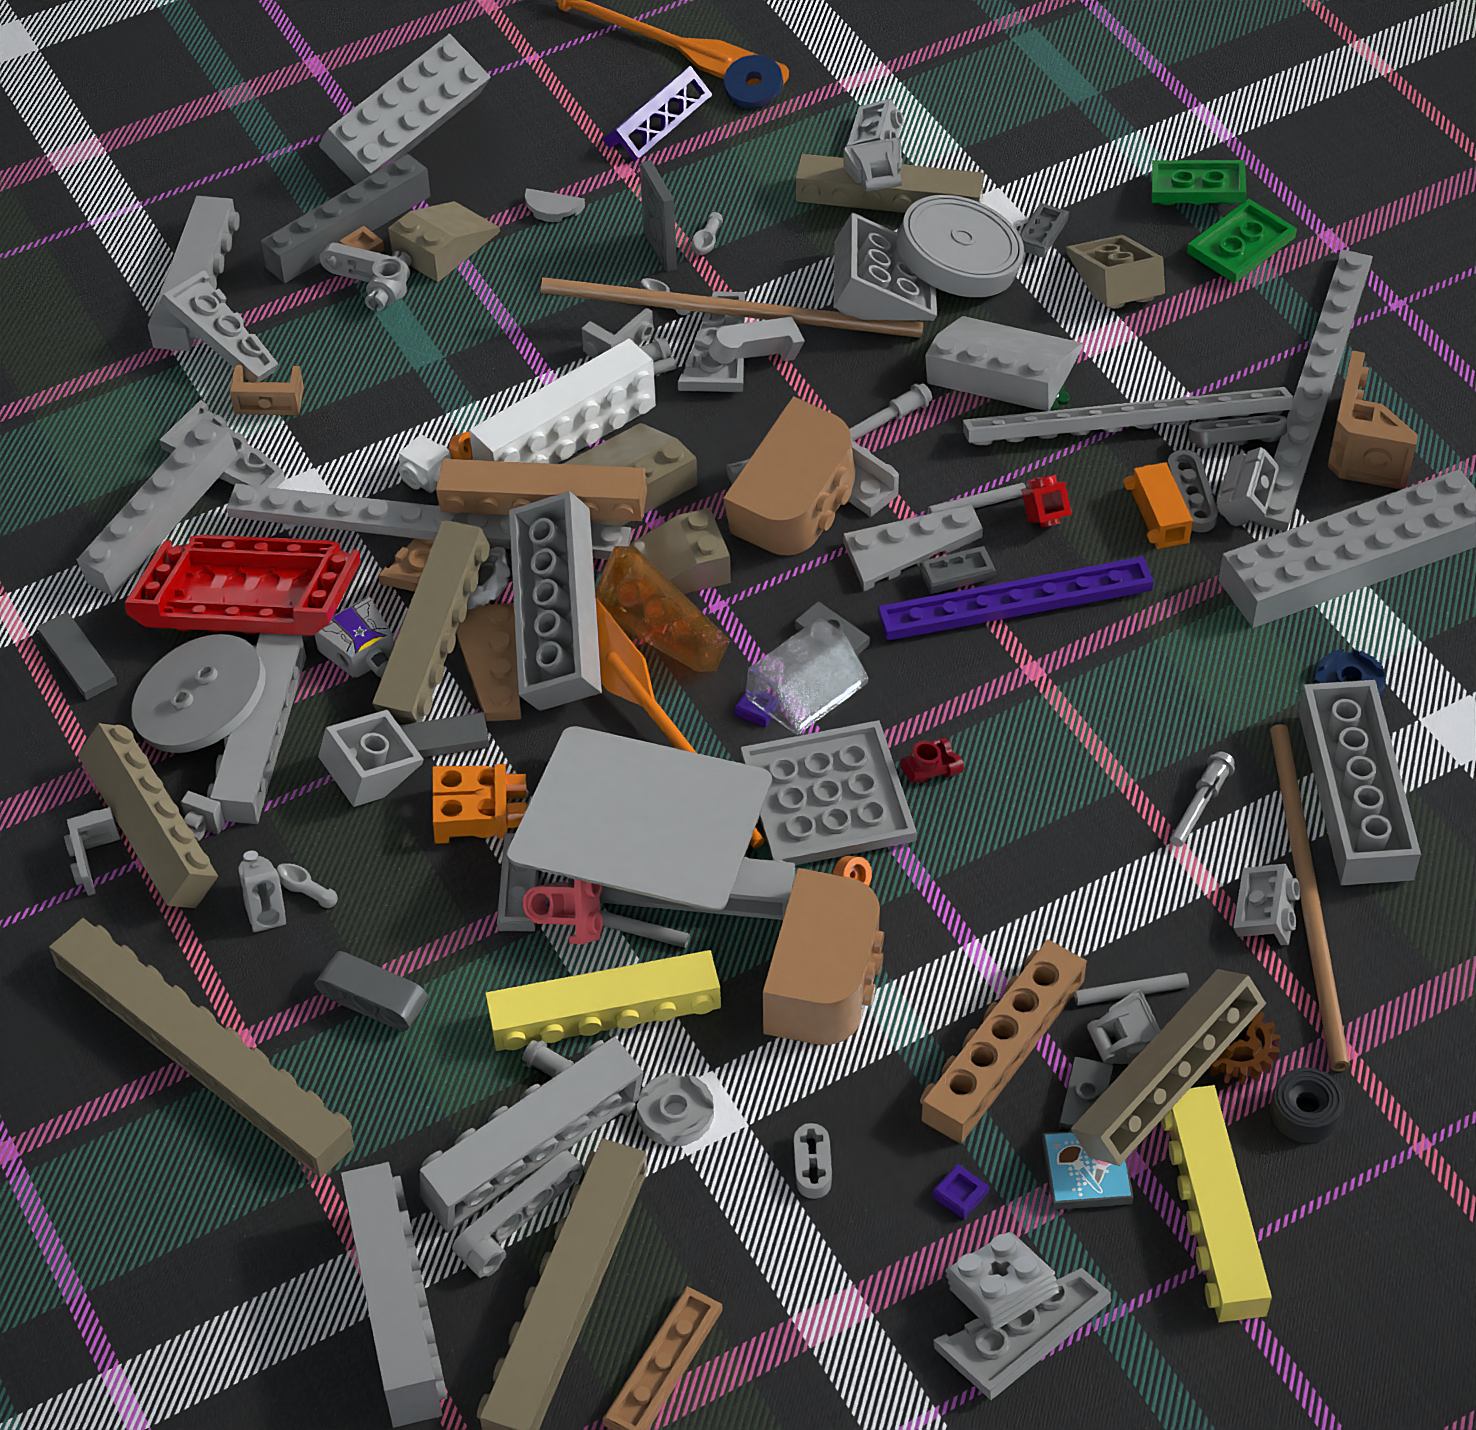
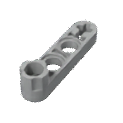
(480, 1241)

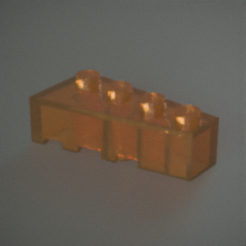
(658, 611)

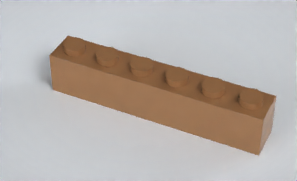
(502, 486)

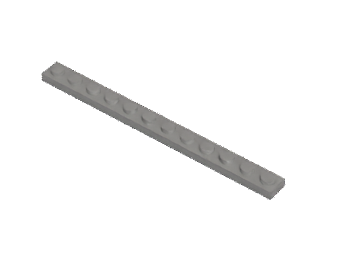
(1316, 386)
(385, 516)

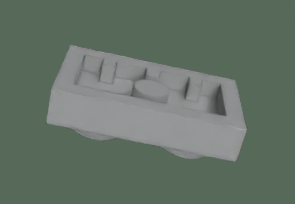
(876, 123)
(874, 481)
(1267, 902)

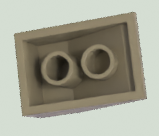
(440, 237)
(1118, 270)
(688, 551)

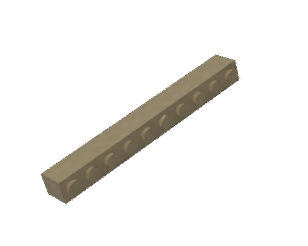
(204, 1047)

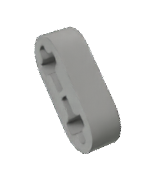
(804, 1160)

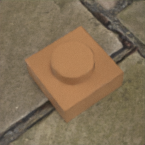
(364, 239)

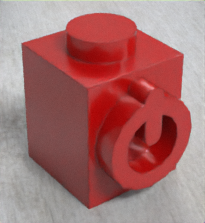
(1046, 500)

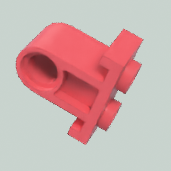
(569, 905)

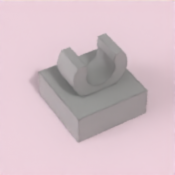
(202, 814)

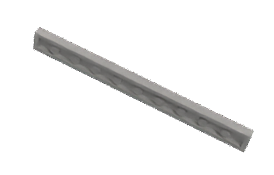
(1138, 414)

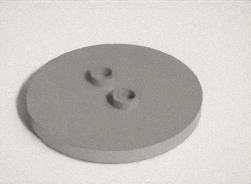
(198, 693)

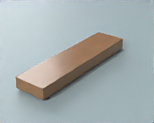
(663, 1362)

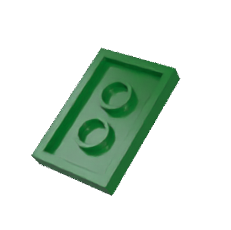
(1198, 181)
(1241, 240)

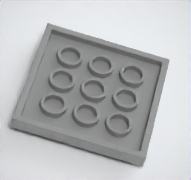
(831, 794)

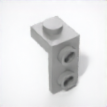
(598, 340)
(88, 832)

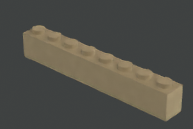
(565, 1290)

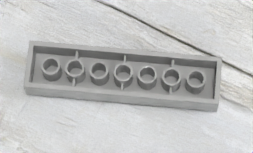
(1351, 549)

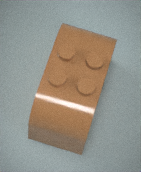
(793, 481)
(823, 960)

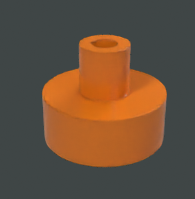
(460, 447)
(854, 868)

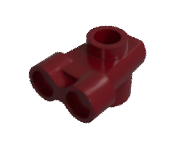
(931, 760)

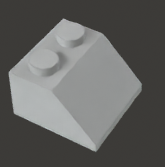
(368, 756)

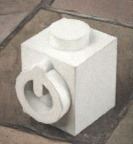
(422, 463)

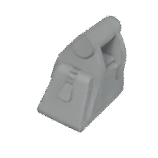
(874, 163)
(261, 892)
(1130, 1024)

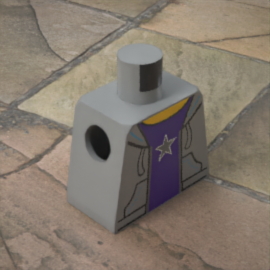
(357, 639)

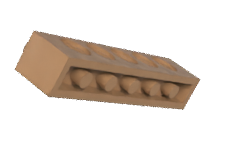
(958, 1114)

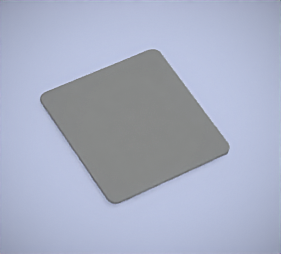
(641, 818)

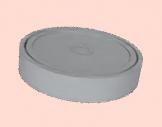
(960, 246)

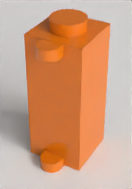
(1160, 505)

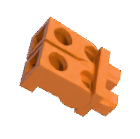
(475, 801)

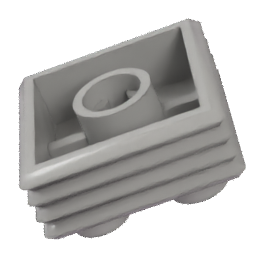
(1001, 1280)

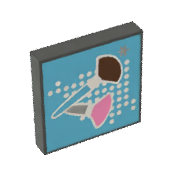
(1081, 1180)

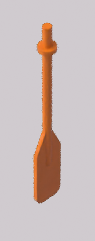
(706, 54)
(627, 676)

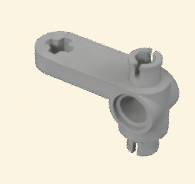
(384, 273)

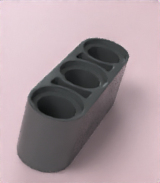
(371, 990)

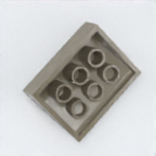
(667, 463)

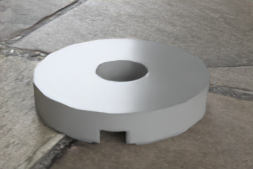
(680, 1128)

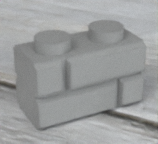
(1247, 487)

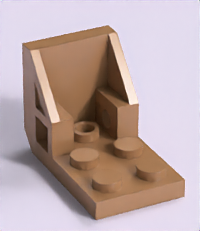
(1368, 438)

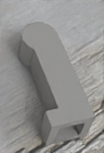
(757, 339)

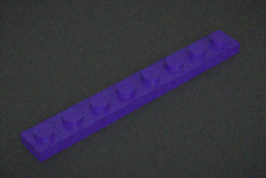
(1015, 598)

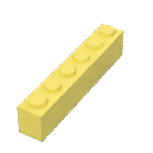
(603, 1000)
(1217, 1207)

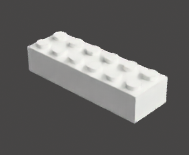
(570, 410)

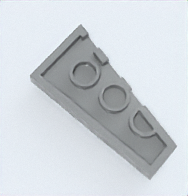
(212, 321)
(701, 370)
(250, 465)
(897, 545)
(1001, 1356)

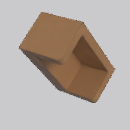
(266, 397)

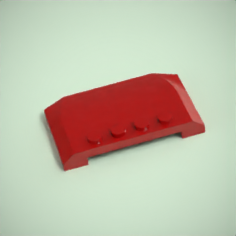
(243, 585)

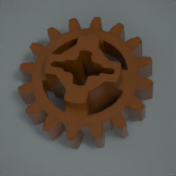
(1244, 1054)

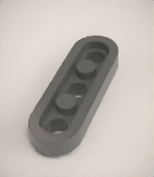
(1237, 430)
(1195, 489)

